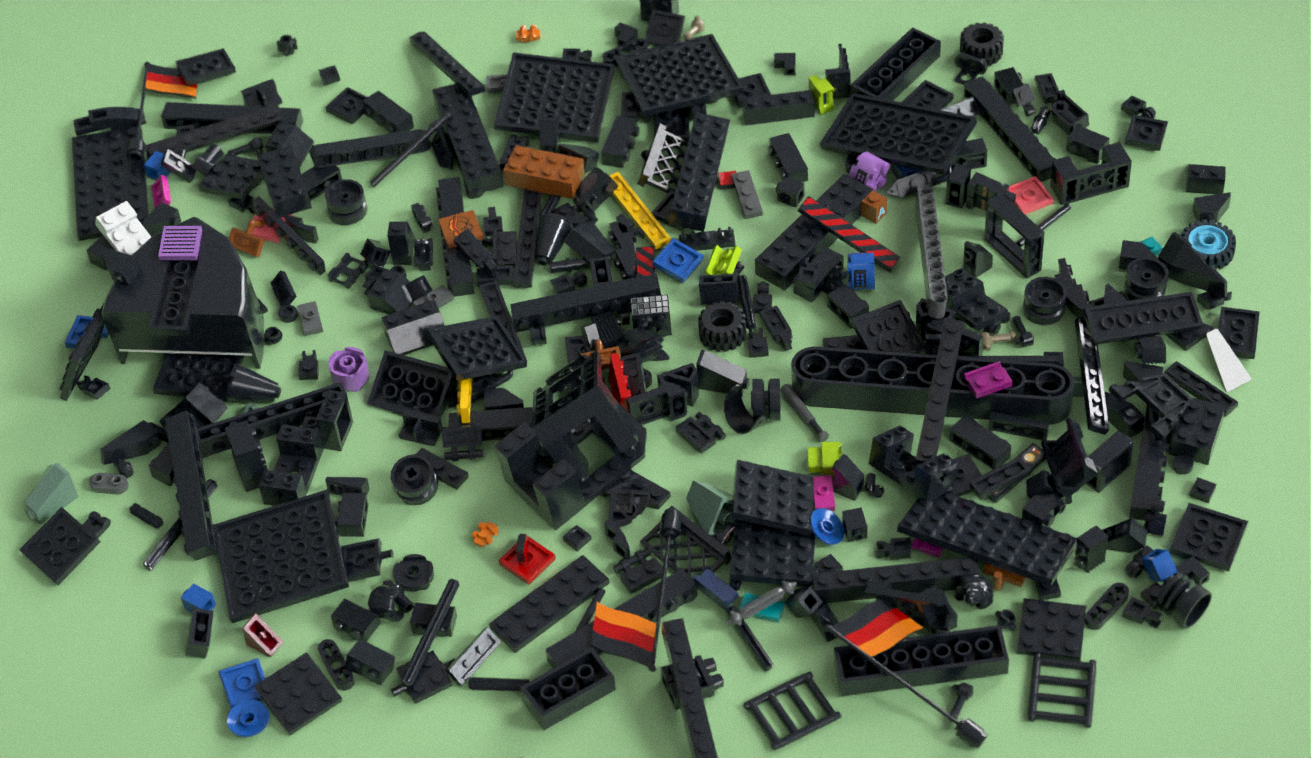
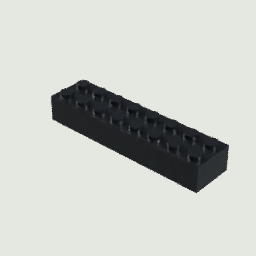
(468, 139)
(699, 172)
(804, 238)
(924, 661)

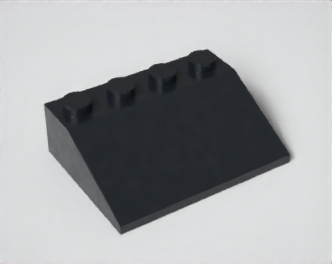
(411, 385)

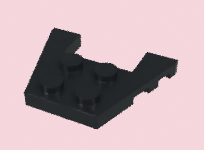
(1161, 396)

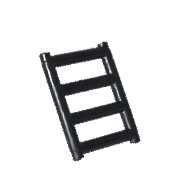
(1089, 684)
(795, 734)

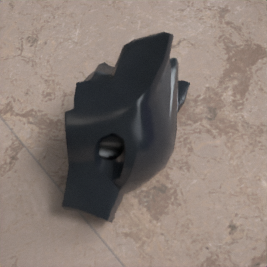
(642, 342)

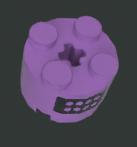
(870, 170)

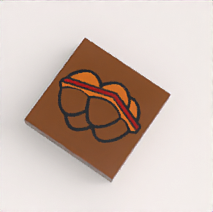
(456, 224)

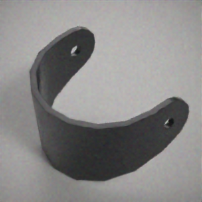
(738, 415)

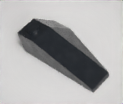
(1190, 267)

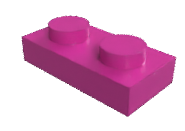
(161, 191)

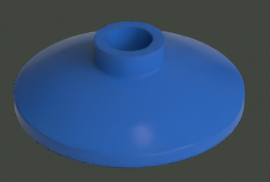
(827, 526)
(248, 711)

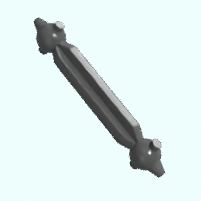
(761, 603)

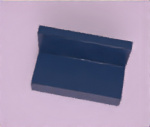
(715, 589)

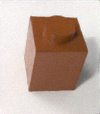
(874, 207)

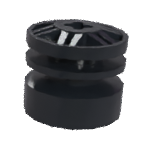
(1183, 600)

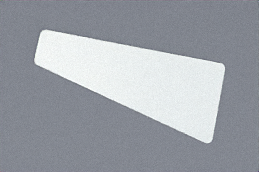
(1229, 366)

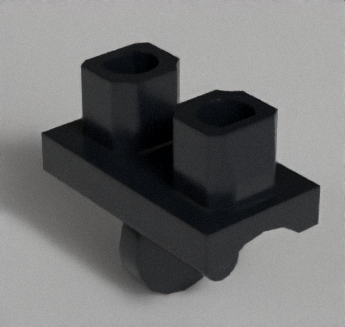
(423, 254)

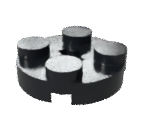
(416, 582)

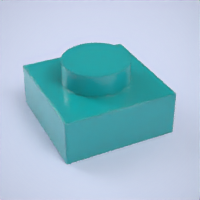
(1152, 245)

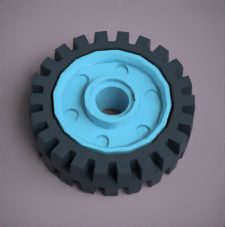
(1212, 241)

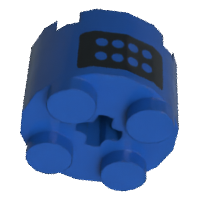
(861, 271)

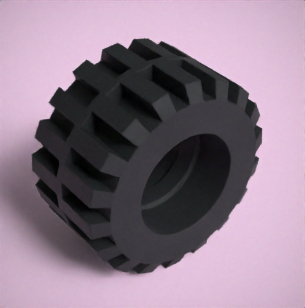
(983, 42)
(722, 337)

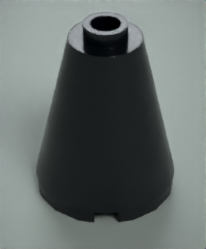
(550, 237)
(251, 386)

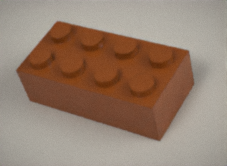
(544, 172)

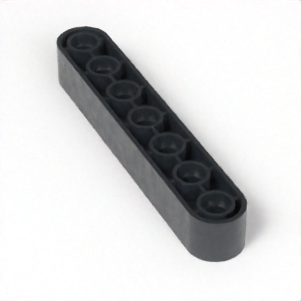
(903, 382)

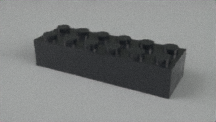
(898, 66)

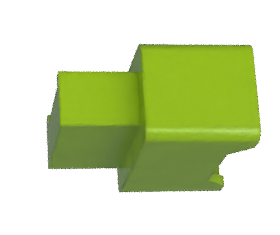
(822, 94)
(822, 458)

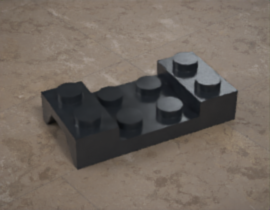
(1069, 460)
(926, 609)

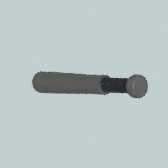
(789, 394)

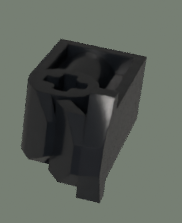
(1068, 113)
(972, 155)

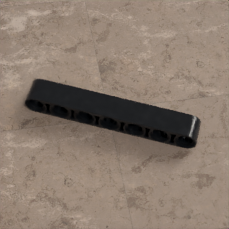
(366, 148)

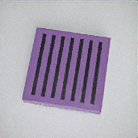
(180, 243)

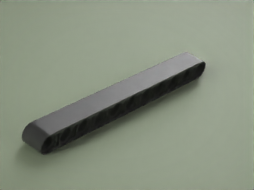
(931, 252)

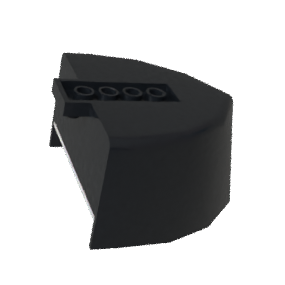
(187, 303)

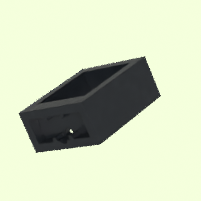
(334, 420)
(1110, 460)

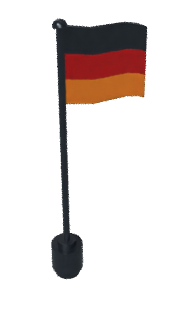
(163, 81)
(880, 628)
(630, 634)

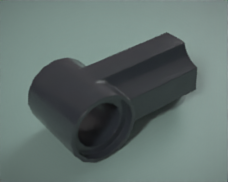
(206, 162)

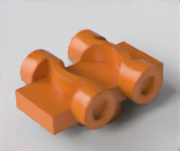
(528, 35)
(485, 535)

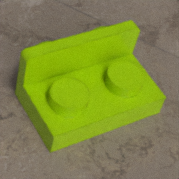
(722, 261)

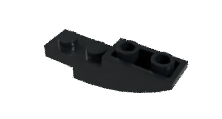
(108, 117)
(624, 251)
(1076, 297)

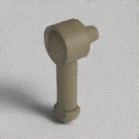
(697, 26)
(989, 340)

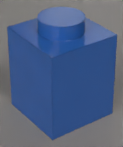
(153, 167)
(1159, 565)
(197, 598)

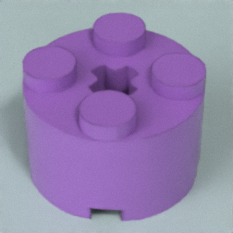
(349, 368)

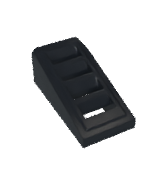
(347, 485)

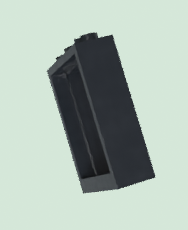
(1025, 261)

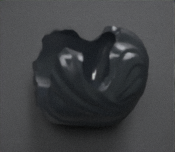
(976, 589)
(382, 602)

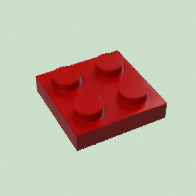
(536, 562)

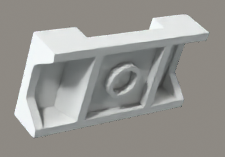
(122, 229)

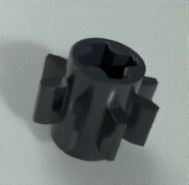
(287, 45)

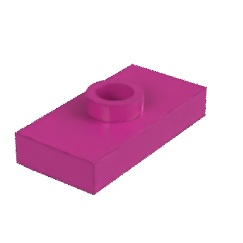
(823, 493)

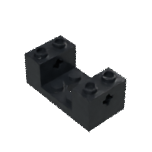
(1076, 185)
(299, 452)
(893, 458)

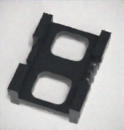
(342, 268)

